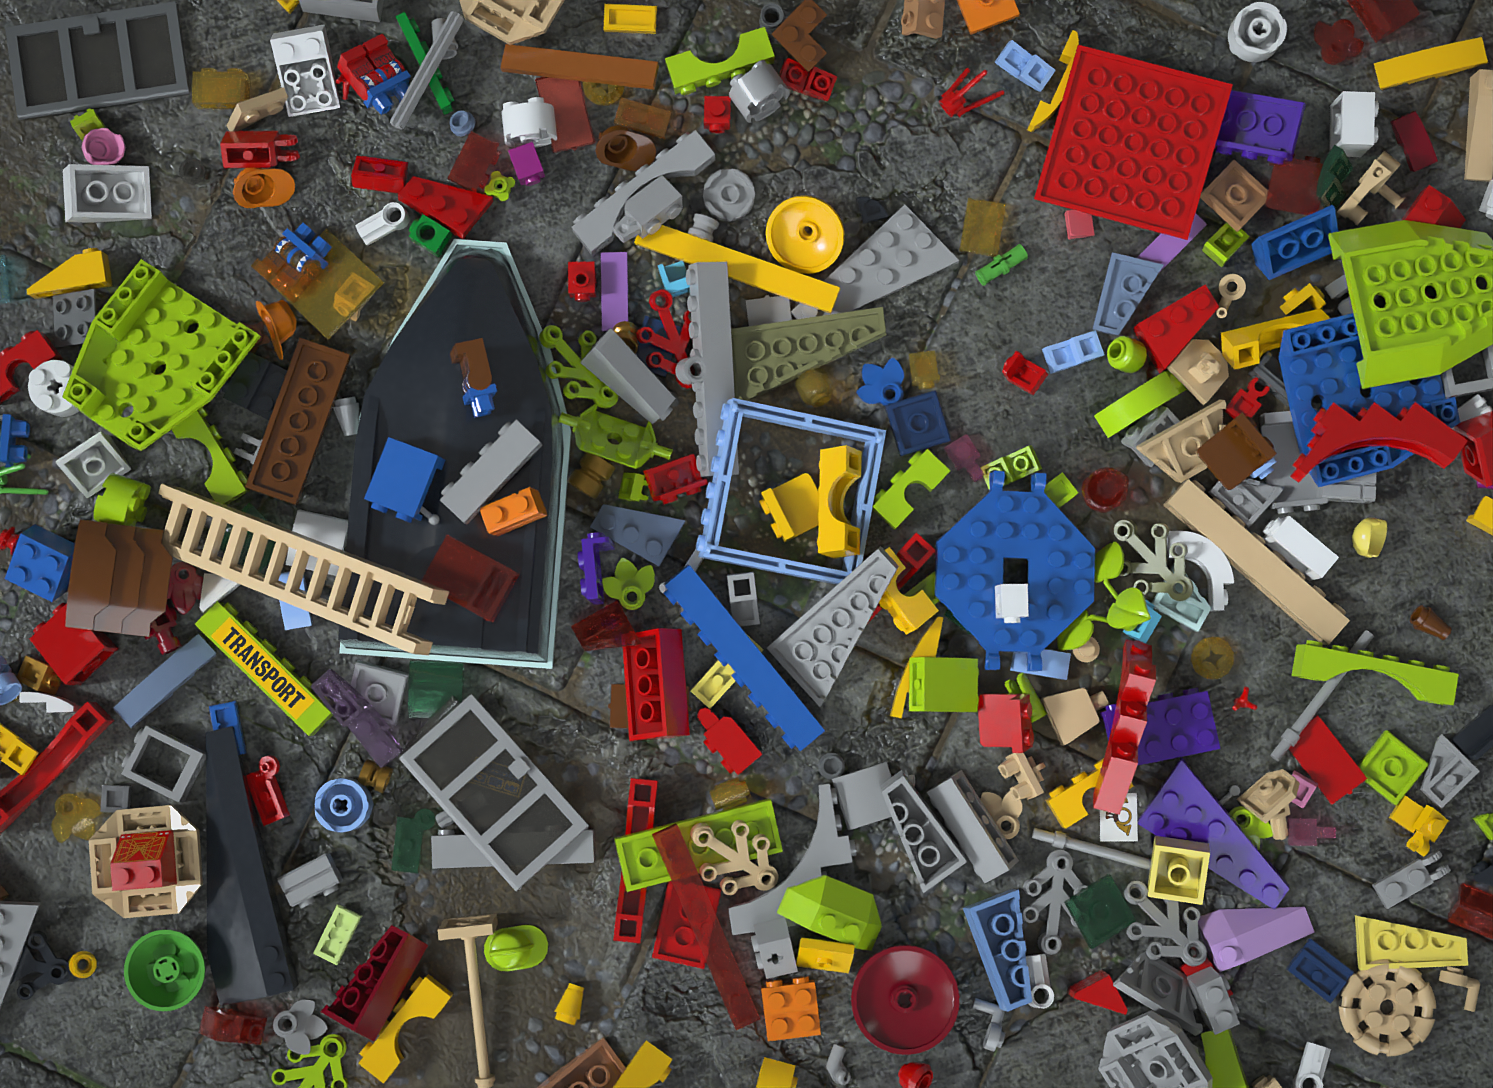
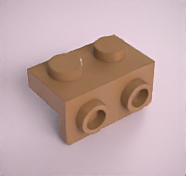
(923, 17)

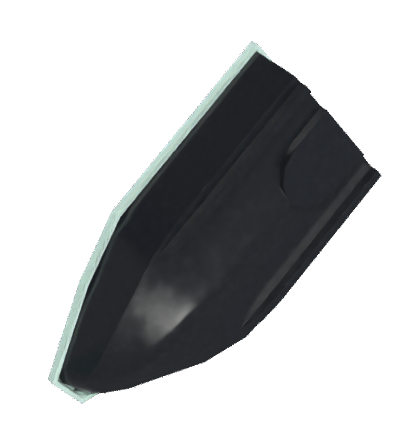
(421, 403)

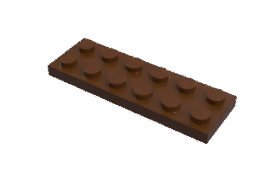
(298, 421)

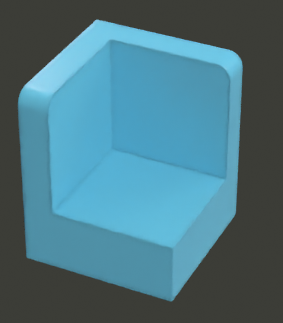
(674, 278)

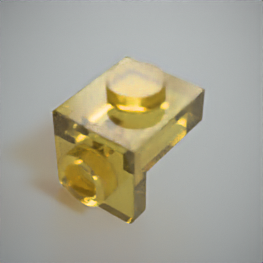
(923, 369)

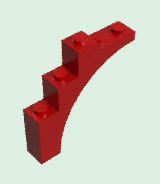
(1410, 430)
(1128, 725)

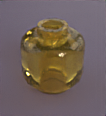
(815, 387)

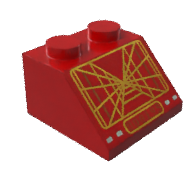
(144, 861)

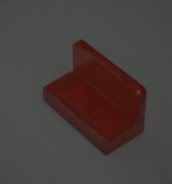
(1473, 910)

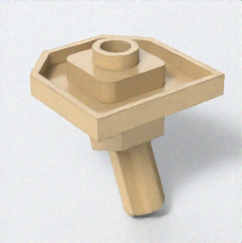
(1200, 369)
(1270, 800)

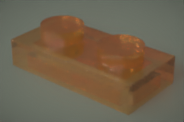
(642, 118)

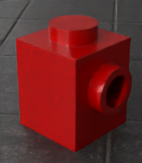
(582, 280)

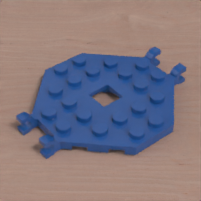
(1022, 528)

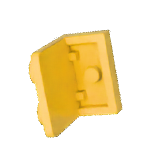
(792, 507)

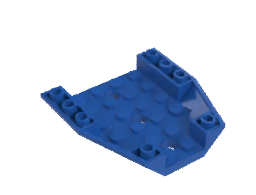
(1322, 363)

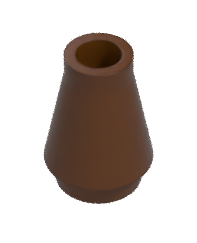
(1429, 622)

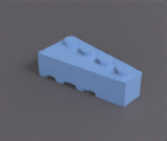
(1000, 942)

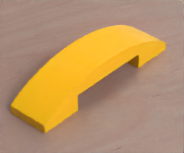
(1045, 110)
(15, 750)

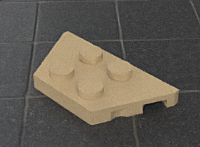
(1177, 446)

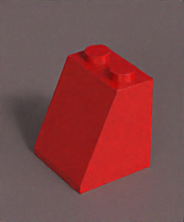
(1478, 451)
(71, 651)

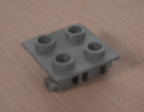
(74, 316)

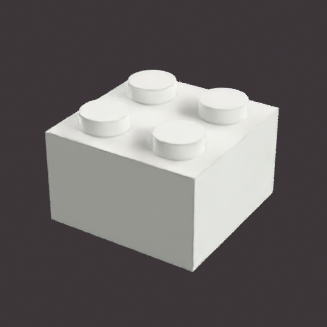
(1353, 122)

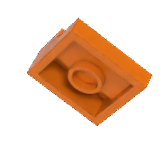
(790, 1009)

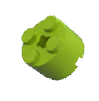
(122, 501)

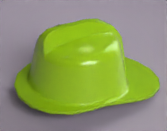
(516, 948)

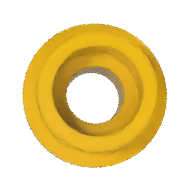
(88, 970)

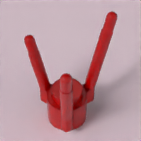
(953, 102)

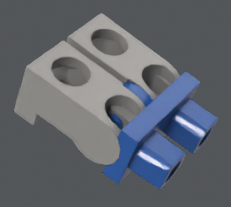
(9, 431)

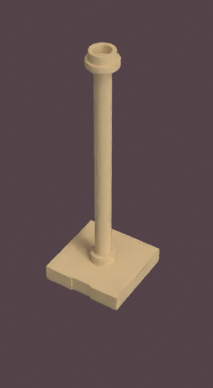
(468, 929)

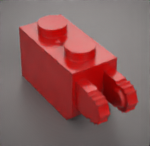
(256, 149)
(729, 741)

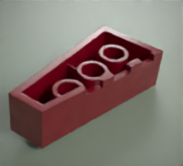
(377, 984)

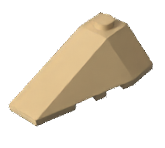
(1480, 128)

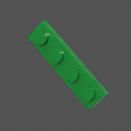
(420, 51)

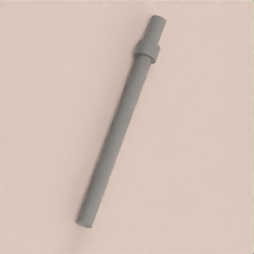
(1291, 736)
(1060, 840)

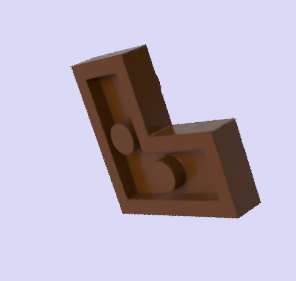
(795, 37)

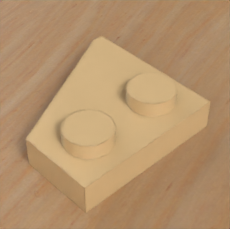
(256, 109)

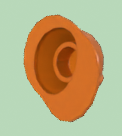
(263, 187)
(278, 321)

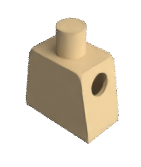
(1073, 712)

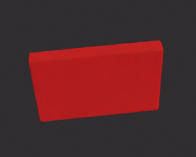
(675, 937)

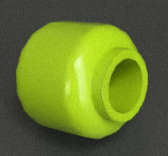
(1126, 354)

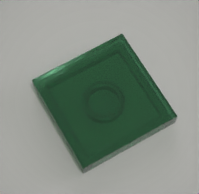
(1100, 911)

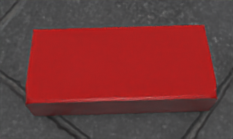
(379, 174)

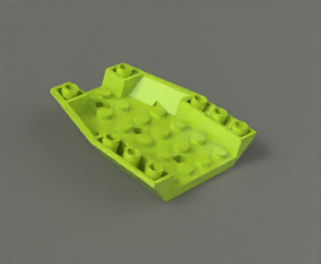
(1412, 332)
(134, 335)

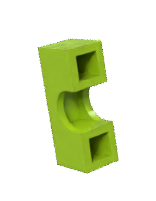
(924, 470)

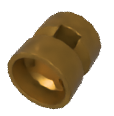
(590, 476)

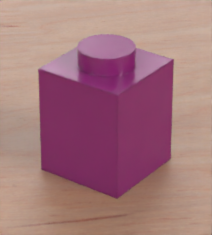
(526, 164)

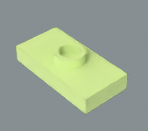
(337, 934)

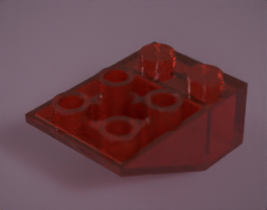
(471, 578)

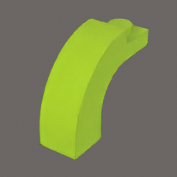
(1139, 403)

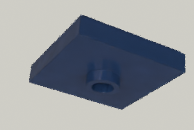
(917, 423)

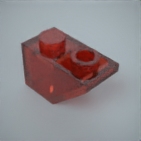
(232, 1025)

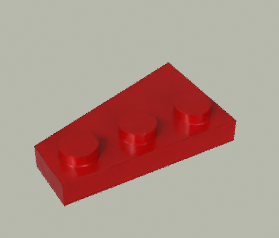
(446, 205)

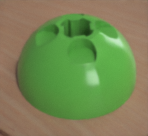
(149, 973)

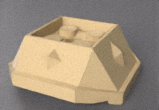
(511, 19)
(150, 900)

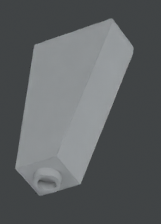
(628, 377)

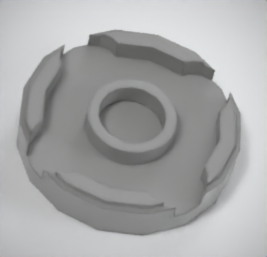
(729, 194)

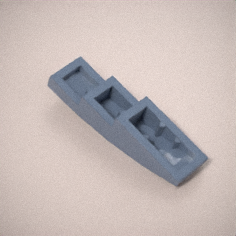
(164, 681)

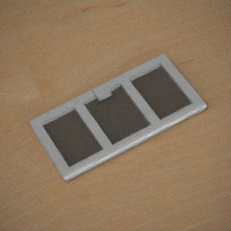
(493, 792)

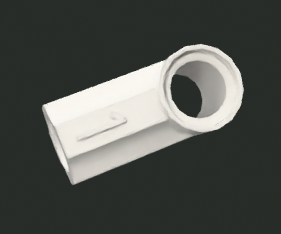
(380, 225)
(1039, 979)
(1312, 1065)

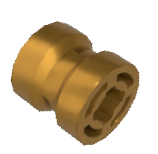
(627, 332)
(375, 776)

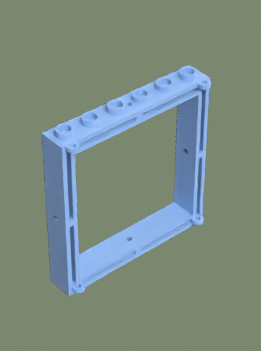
(723, 465)

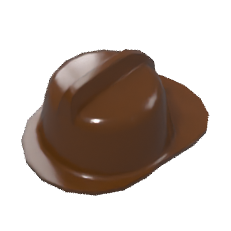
(624, 148)

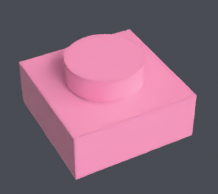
(1305, 789)

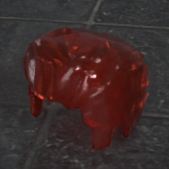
(1105, 489)

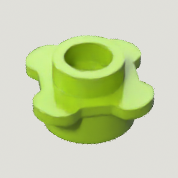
(501, 193)

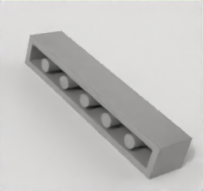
(458, 851)

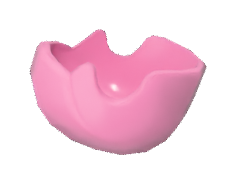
(103, 147)

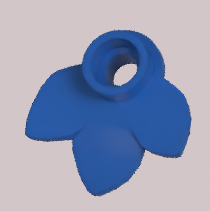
(880, 380)

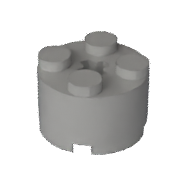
(758, 91)

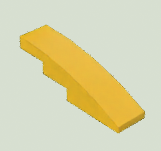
(1431, 63)
(925, 648)

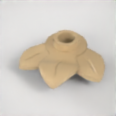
(1003, 810)

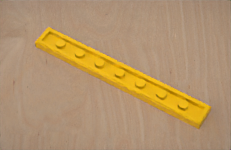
(743, 267)

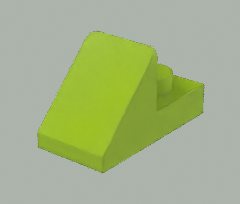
(1224, 244)

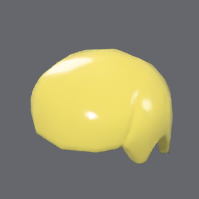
(1369, 537)

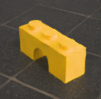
(907, 611)
(1067, 802)

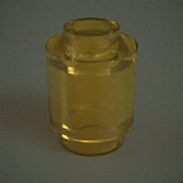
(729, 794)

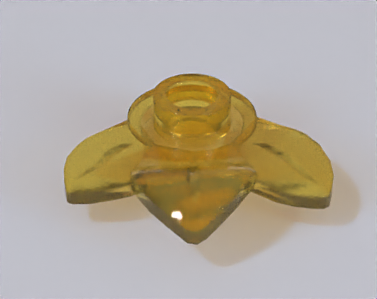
(77, 821)

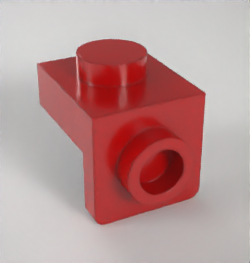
(1024, 373)

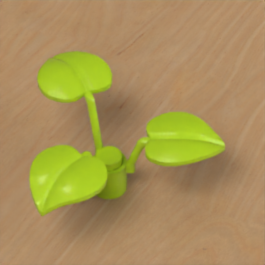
(1125, 613)

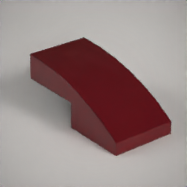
(1415, 141)

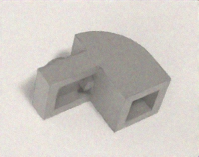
(743, 598)

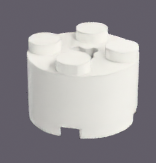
(1270, 28)
(529, 122)
(43, 386)

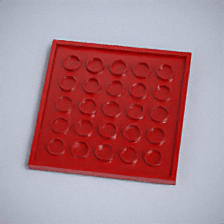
(1133, 142)

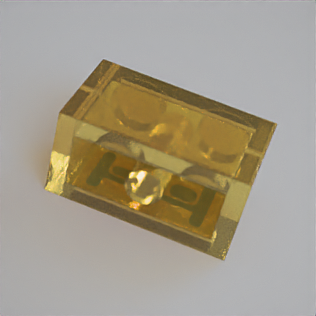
(220, 89)

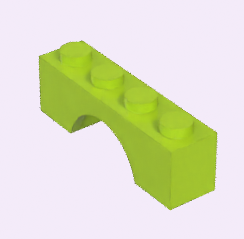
(690, 73)
(225, 480)

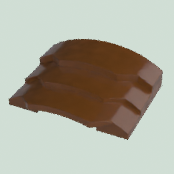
(117, 578)

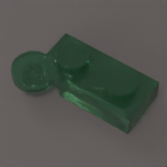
(410, 839)

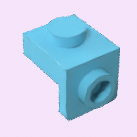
(1145, 629)

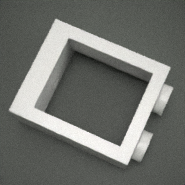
(1299, 547)

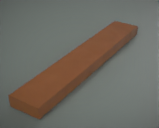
(579, 66)

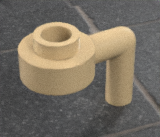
(1228, 296)
(1456, 977)

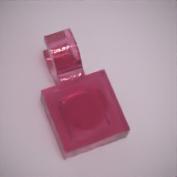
(964, 454)
(1305, 832)

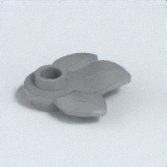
(304, 1026)

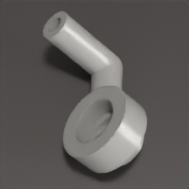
(994, 1036)

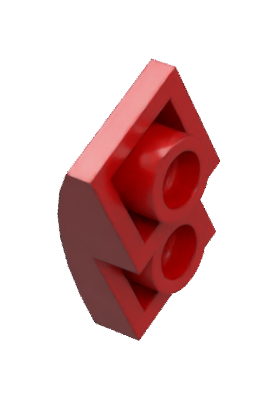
(814, 83)

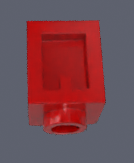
(717, 113)

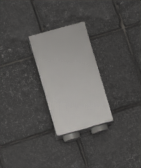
(1280, 431)

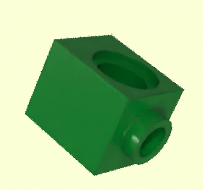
(437, 243)

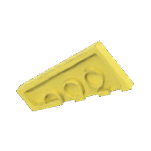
(1407, 944)

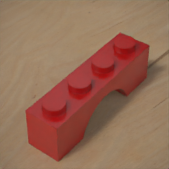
(912, 556)

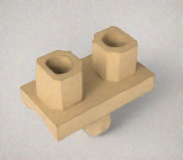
(1026, 773)

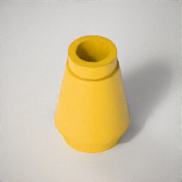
(570, 1005)

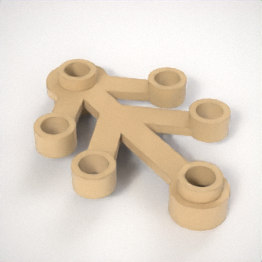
(737, 860)

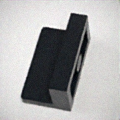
(1476, 736)

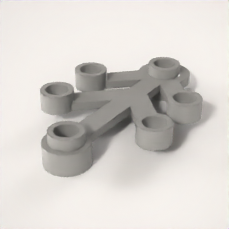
(1053, 896)
(1167, 928)

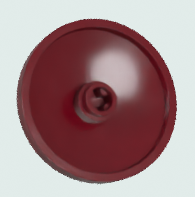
(905, 999)

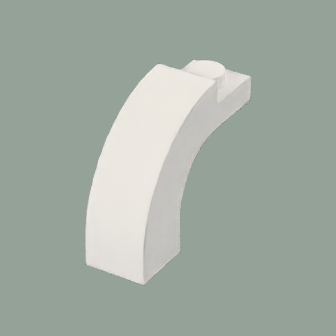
(1210, 560)

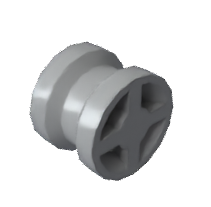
(703, 227)

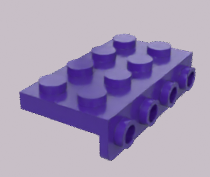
(1260, 127)
(590, 563)
(1174, 727)

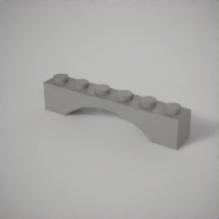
(685, 159)

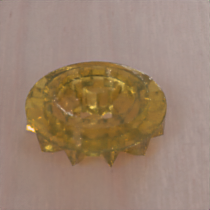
(599, 96)
(1207, 669)

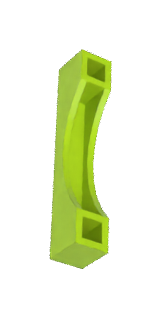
(1424, 683)

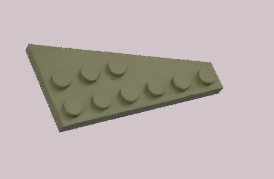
(784, 350)

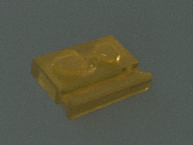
(982, 227)

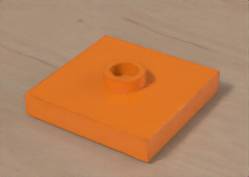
(987, 13)

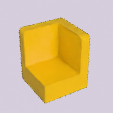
(1483, 515)

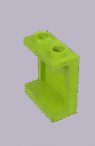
(943, 684)

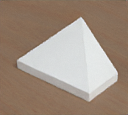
(215, 589)

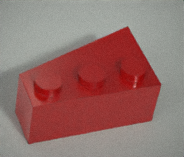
(1175, 326)

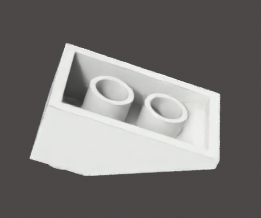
(106, 193)

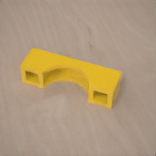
(1247, 344)
(838, 471)
(384, 1055)

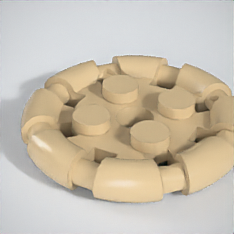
(1390, 1024)

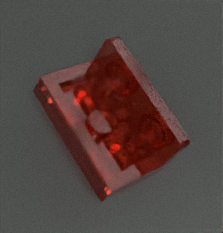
(474, 162)

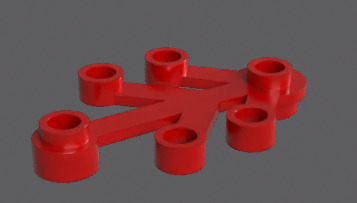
(675, 343)

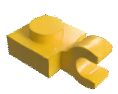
(1427, 827)

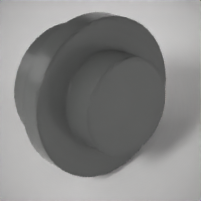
(831, 765)

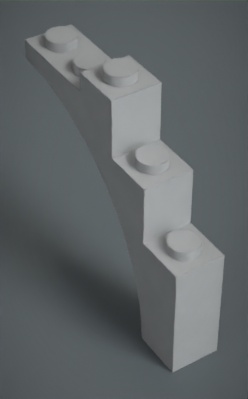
(824, 850)

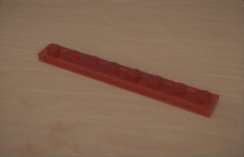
(705, 926)

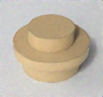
(1088, 651)

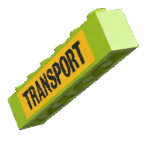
(264, 667)

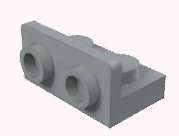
(1147, 427)

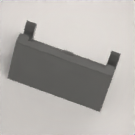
(1270, 375)

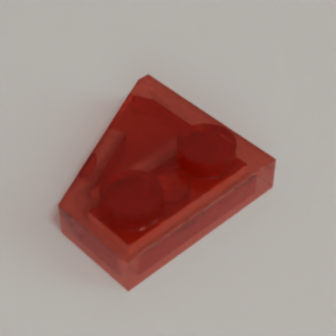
(606, 629)

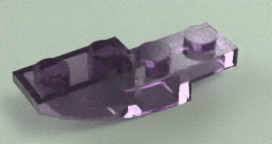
(358, 715)

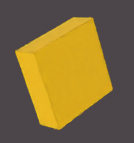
(1406, 813)

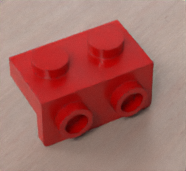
(674, 478)

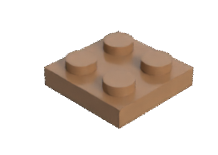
(1235, 195)

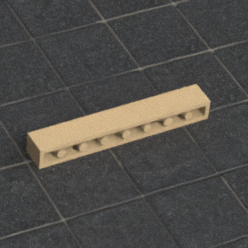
(1257, 562)

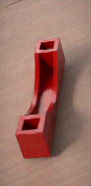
(60, 753)
(639, 818)

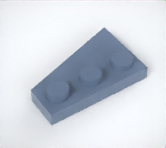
(1122, 291)
(638, 531)

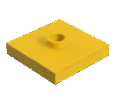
(825, 955)

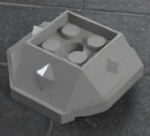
(1152, 1054)

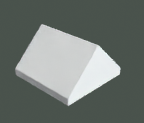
(92, 463)

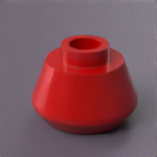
(915, 1075)

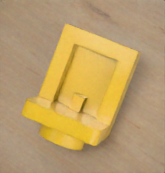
(1295, 298)

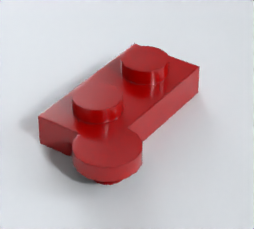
(267, 791)

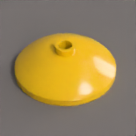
(797, 248)

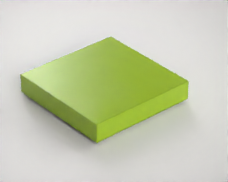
(1391, 767)

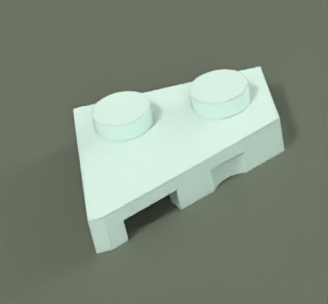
(1188, 612)

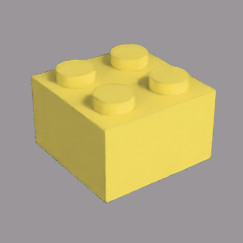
(1178, 870)

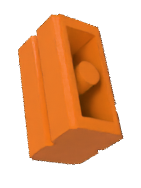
(513, 511)

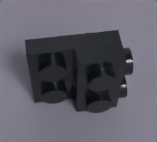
(255, 385)

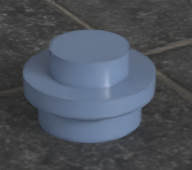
(462, 123)

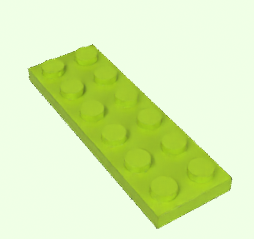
(644, 866)

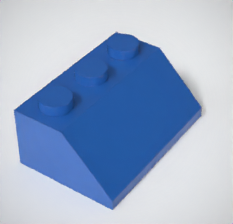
(1295, 243)

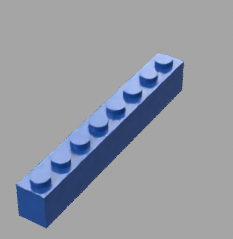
(743, 657)

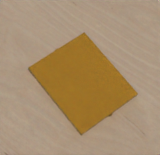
(337, 289)

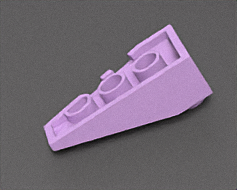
(1247, 933)

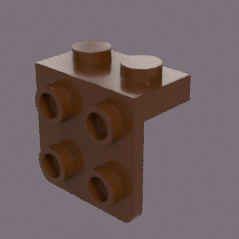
(1236, 451)

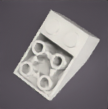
(306, 70)

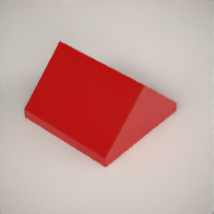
(1099, 991)

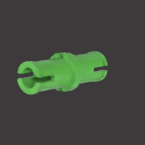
(1001, 264)

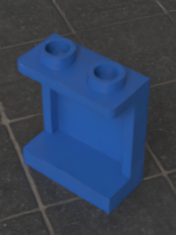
(402, 479)

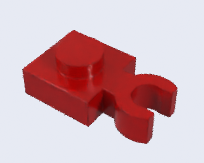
(1246, 402)

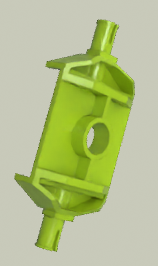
(635, 442)

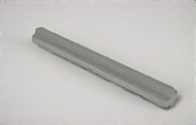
(426, 70)

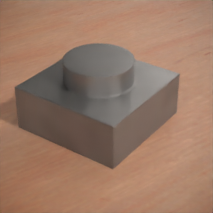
(115, 798)

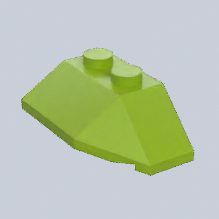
(833, 911)

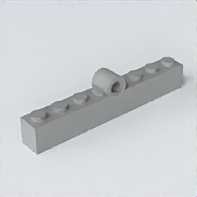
(709, 357)

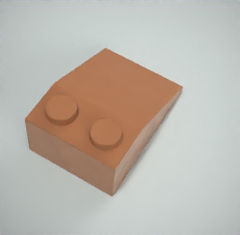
(592, 1068)

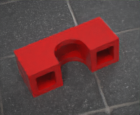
(33, 349)

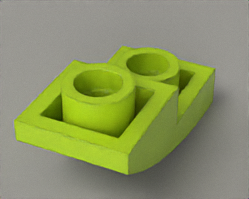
(1015, 465)

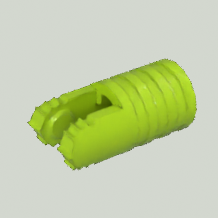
(1037, 707)

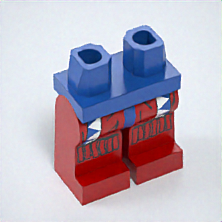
(375, 73)

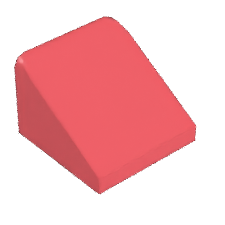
(1078, 224)

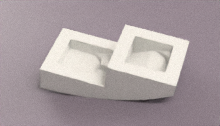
(54, 703)

